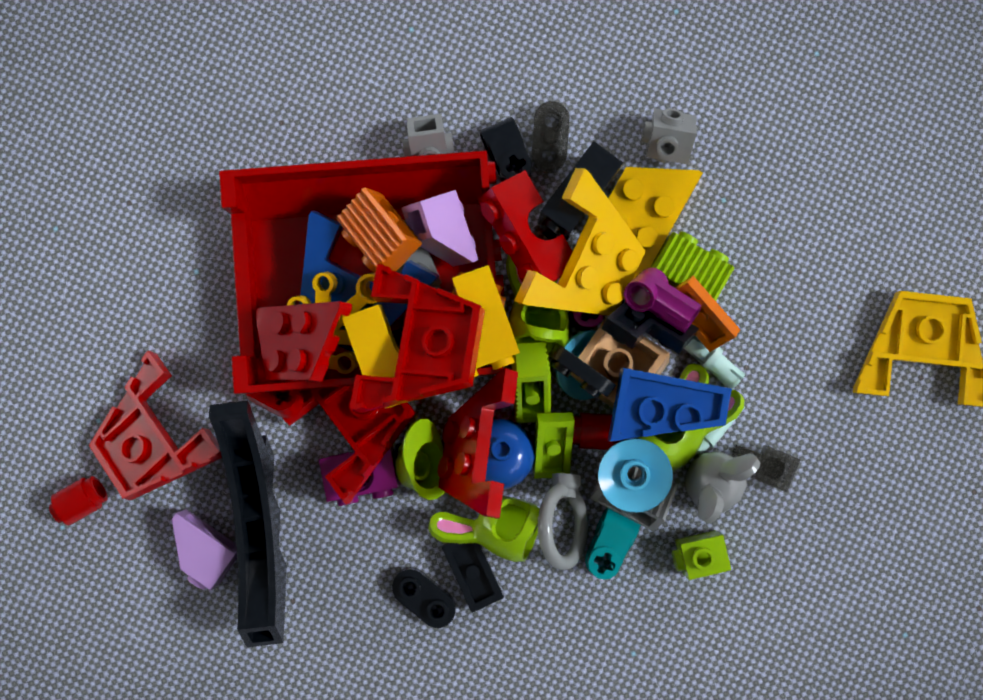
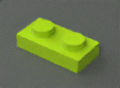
(553, 444)

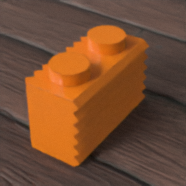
(377, 231)

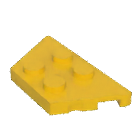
(651, 204)

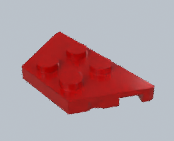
(299, 339)

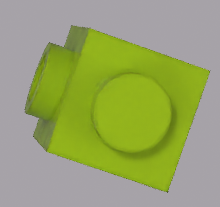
(701, 555)

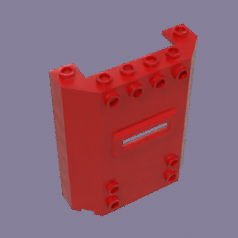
(271, 225)

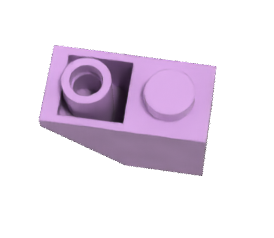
(442, 228)

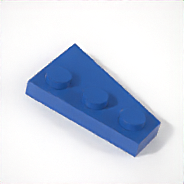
(663, 404)

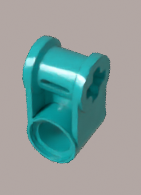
(615, 536)

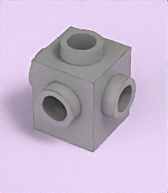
(427, 136)
(669, 136)

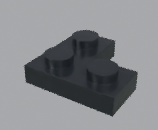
(631, 326)

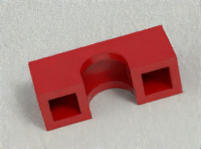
(508, 210)

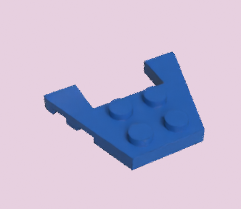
(320, 242)

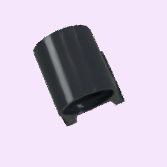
(506, 148)

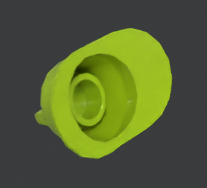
(419, 459)

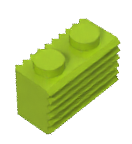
(682, 258)
(533, 381)

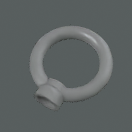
(563, 487)

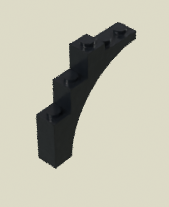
(256, 516)

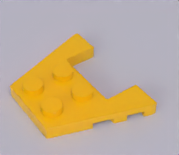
(600, 262)
(926, 331)

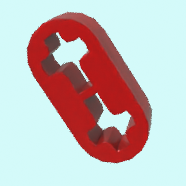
(269, 401)

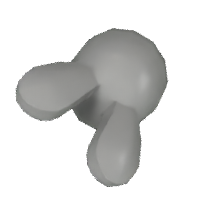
(718, 482)

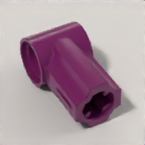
(661, 299)

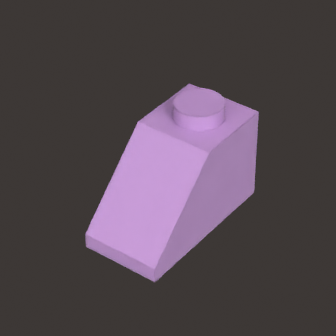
(202, 550)

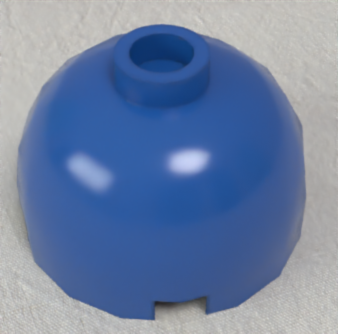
(510, 453)

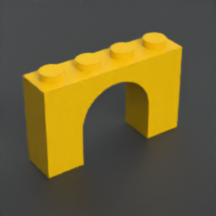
(379, 353)

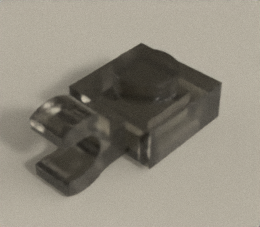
(775, 466)

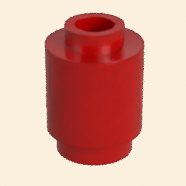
(592, 431)
(77, 500)

